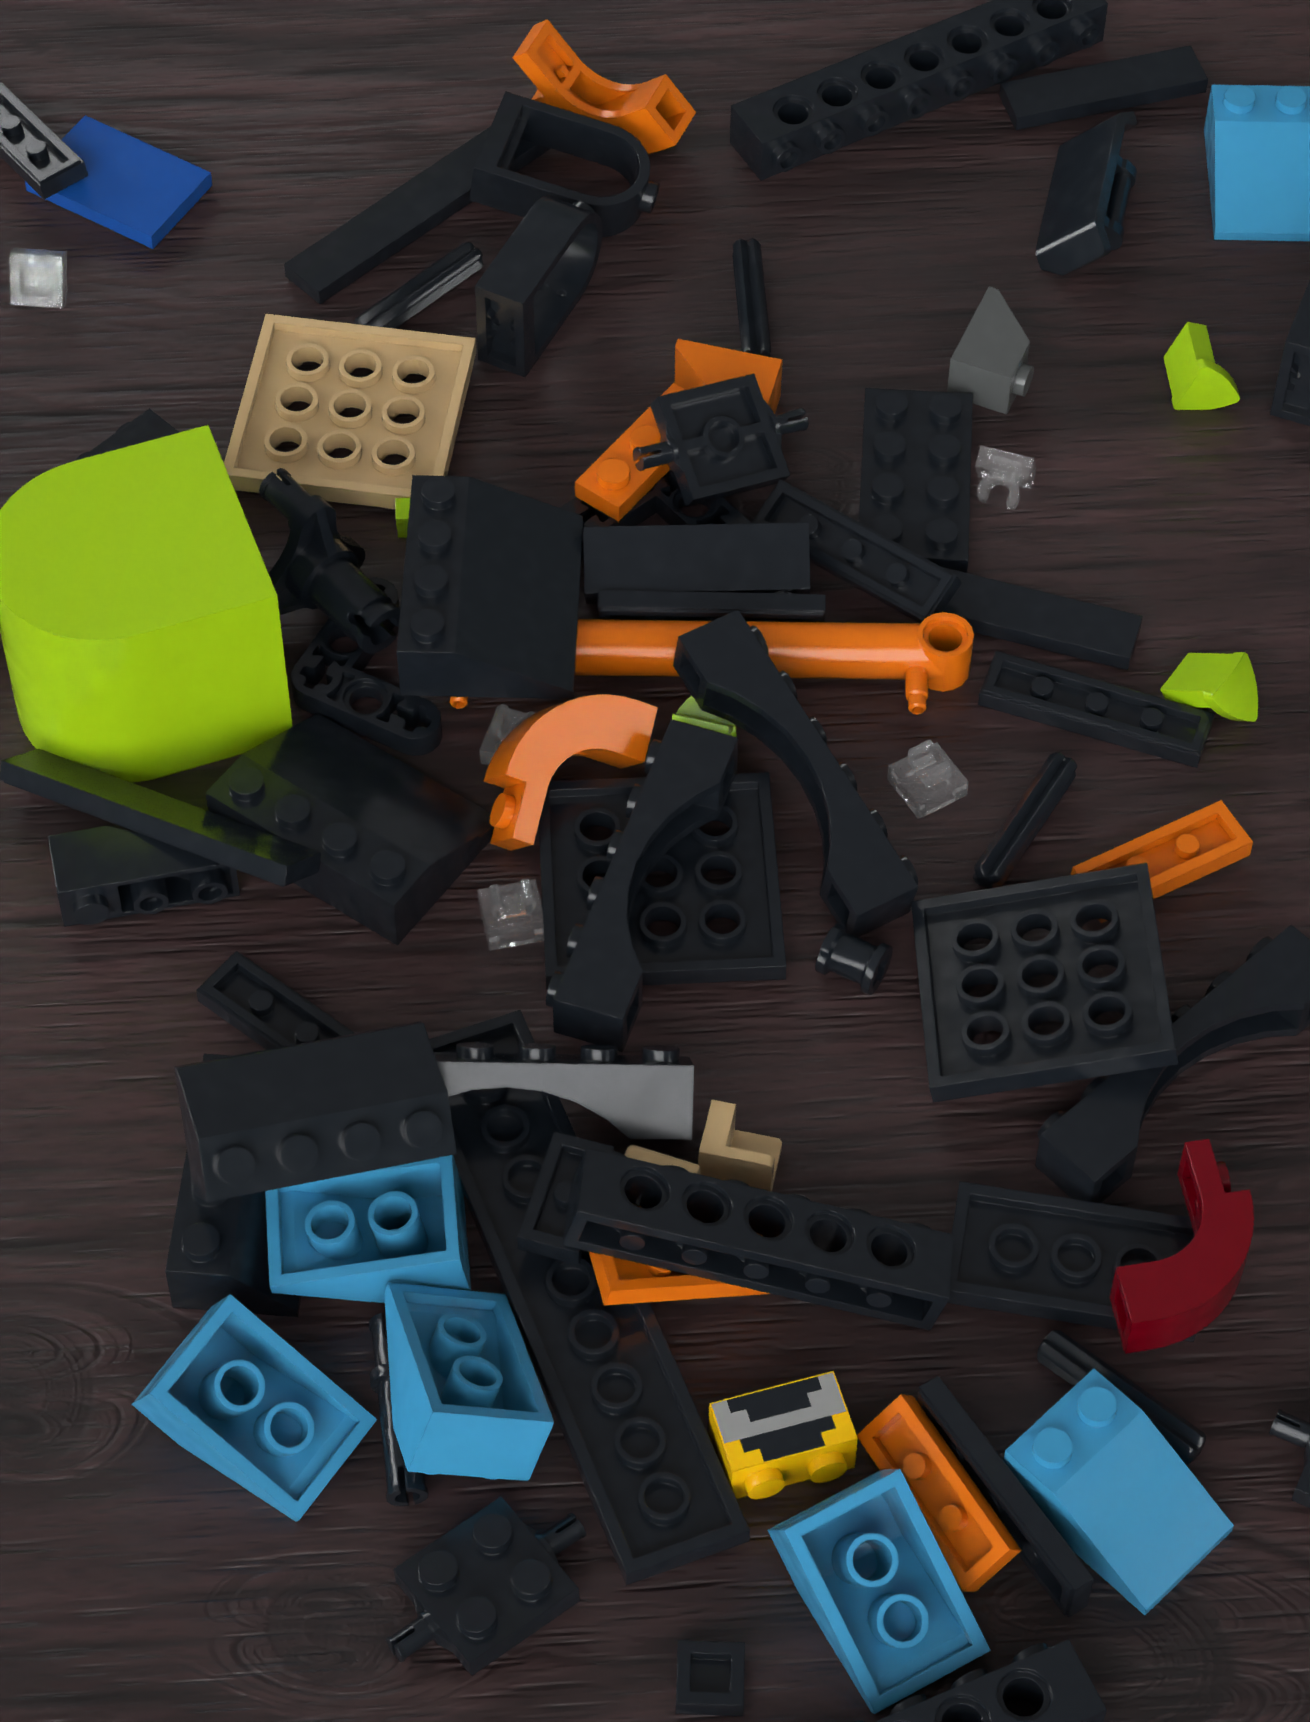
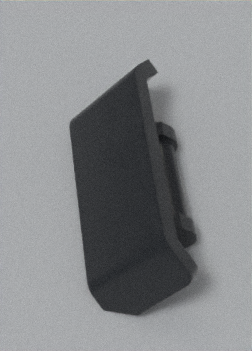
(1087, 198)

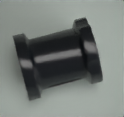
(853, 958)

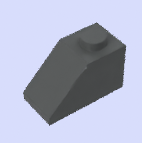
(992, 356)

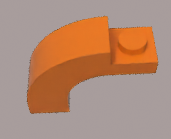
(649, 110)
(591, 726)

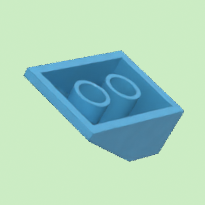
(1259, 162)
(369, 1230)
(462, 1384)
(255, 1409)
(1117, 1491)
(880, 1588)

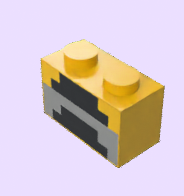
(783, 1436)

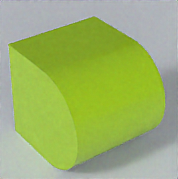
(140, 612)

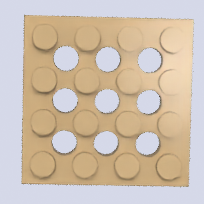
(329, 389)

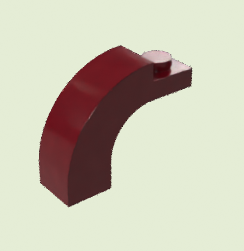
(1184, 1293)

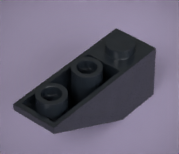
(125, 873)

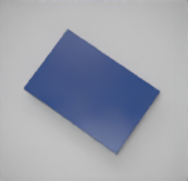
(129, 183)

